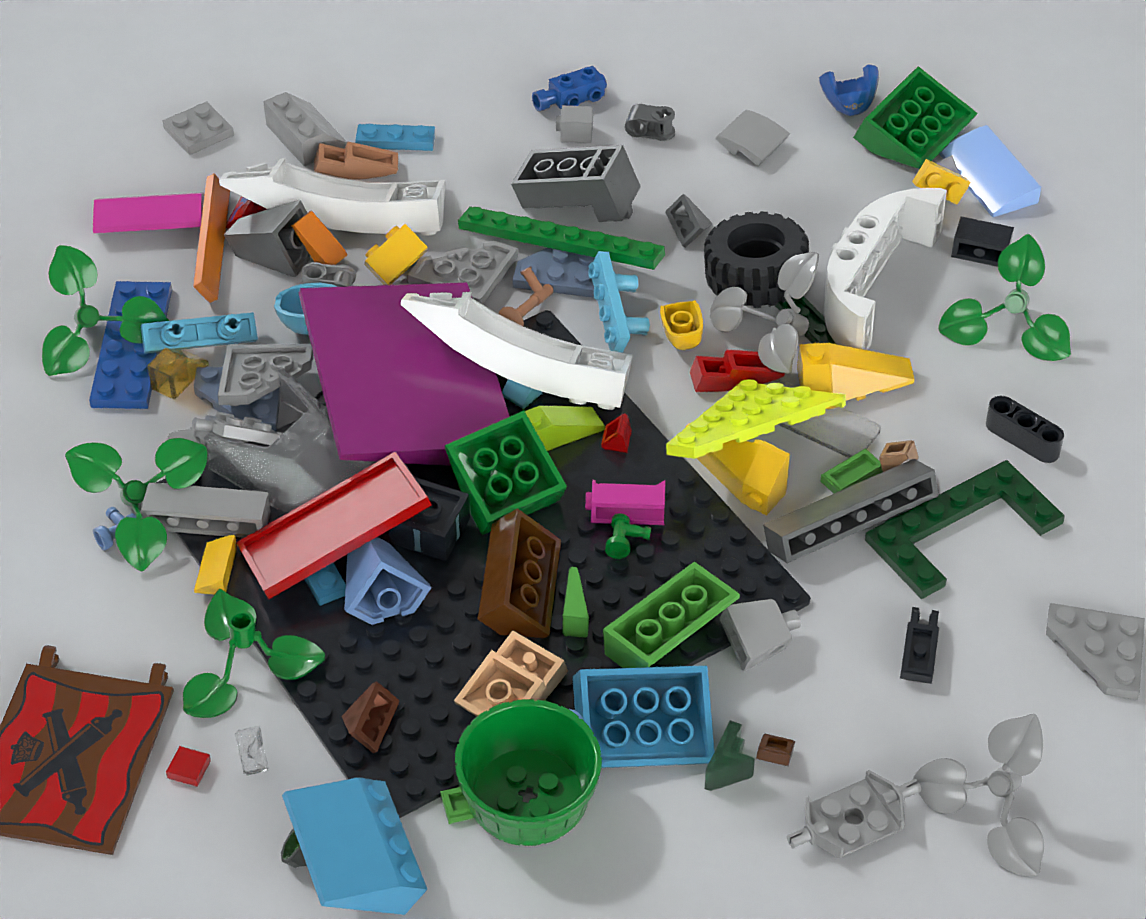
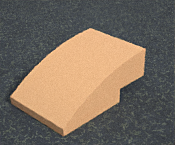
(510, 674)

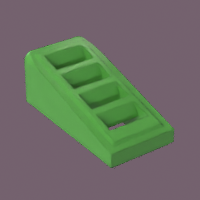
(575, 610)

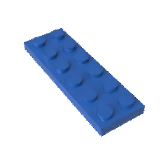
(122, 366)

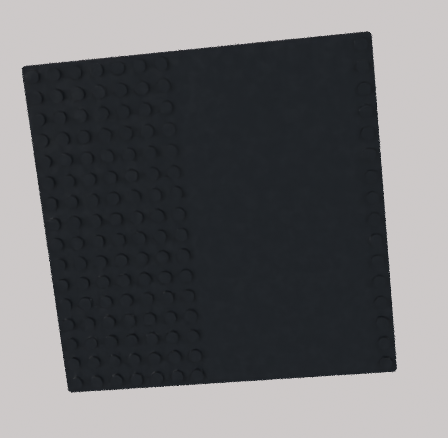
(442, 644)

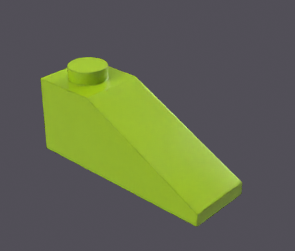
(564, 424)

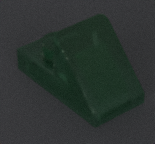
(728, 762)

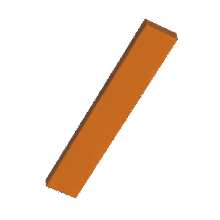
(211, 239)

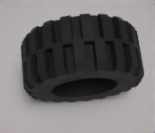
(750, 253)

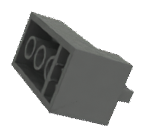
(581, 178)

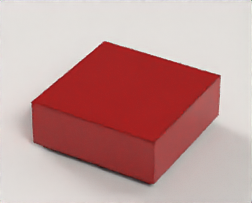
(188, 766)

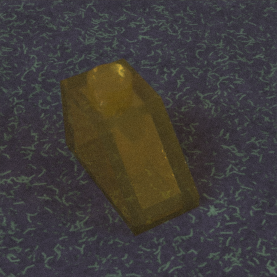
(174, 371)

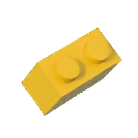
(395, 254)

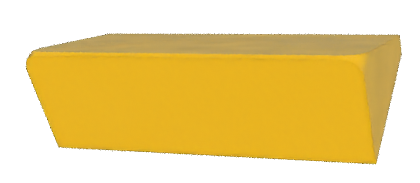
(216, 565)

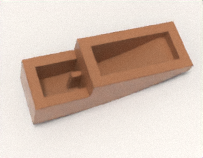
(355, 161)

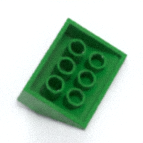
(914, 121)

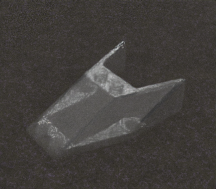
(293, 467)

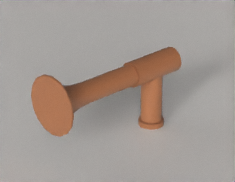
(540, 294)

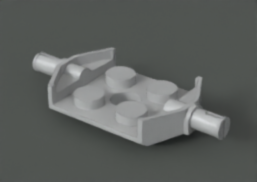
(871, 799)

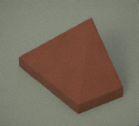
(371, 716)

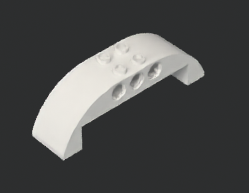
(864, 251)

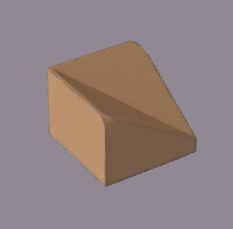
(896, 453)

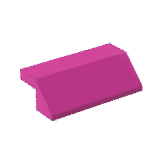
(147, 212)

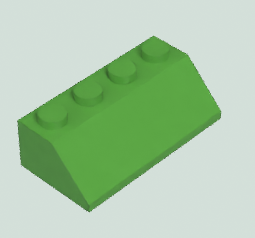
(666, 617)

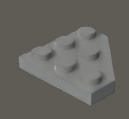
(478, 267)
(253, 370)
(1101, 644)

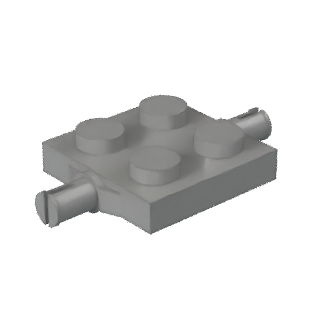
(227, 426)

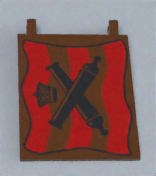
(76, 753)

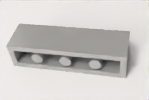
(207, 509)

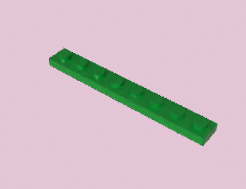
(561, 237)

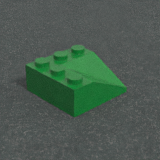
(505, 470)

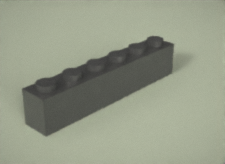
(850, 510)

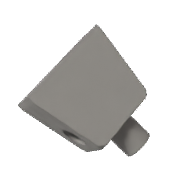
(758, 630)

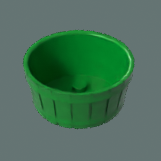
(525, 748)

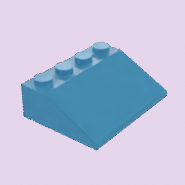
(647, 714)
(355, 846)

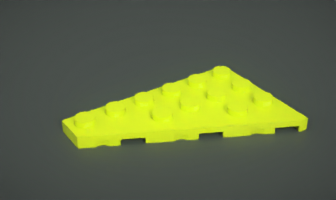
(750, 412)

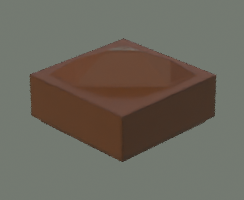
(775, 749)

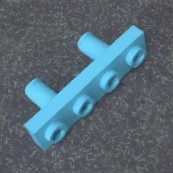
(611, 312)
(199, 332)

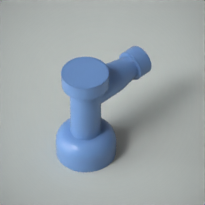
(105, 536)

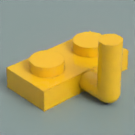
(936, 176)

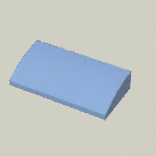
(994, 172)

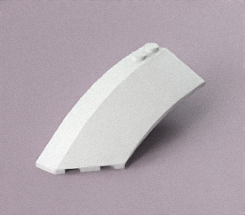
(342, 201)
(522, 353)

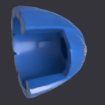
(852, 95)

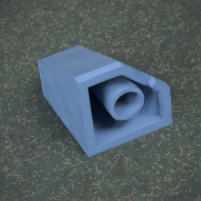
(381, 583)

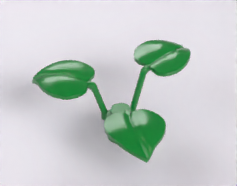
(1017, 263)
(63, 349)
(95, 466)
(235, 619)

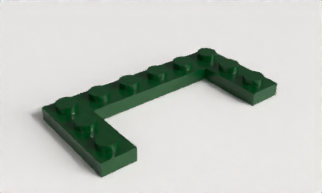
(896, 537)

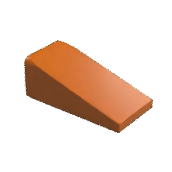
(319, 240)

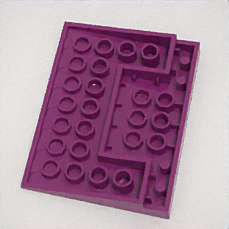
(392, 378)

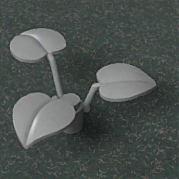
(779, 347)
(1019, 746)

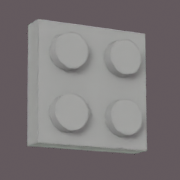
(198, 128)

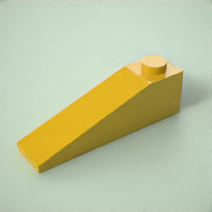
(851, 370)
(751, 472)

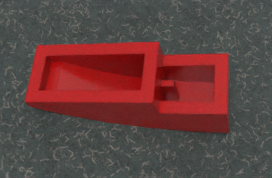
(726, 372)

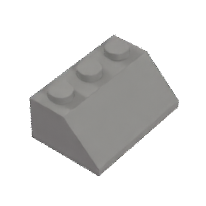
(300, 126)

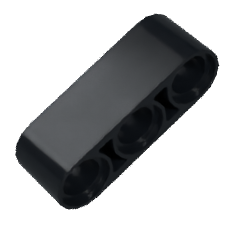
(1024, 429)

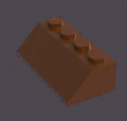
(519, 577)

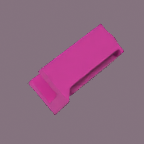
(639, 502)

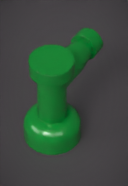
(617, 545)

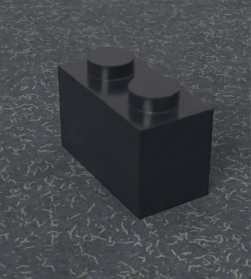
(980, 241)

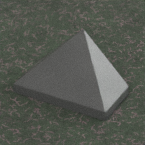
(687, 220)

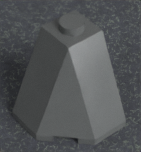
(270, 239)

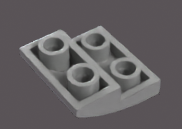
(753, 136)

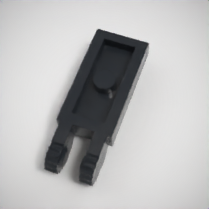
(920, 648)

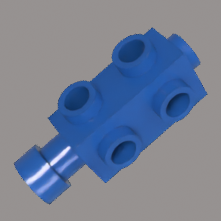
(571, 89)

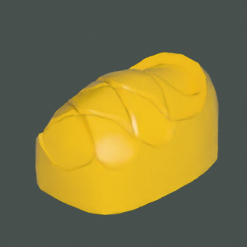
(682, 324)

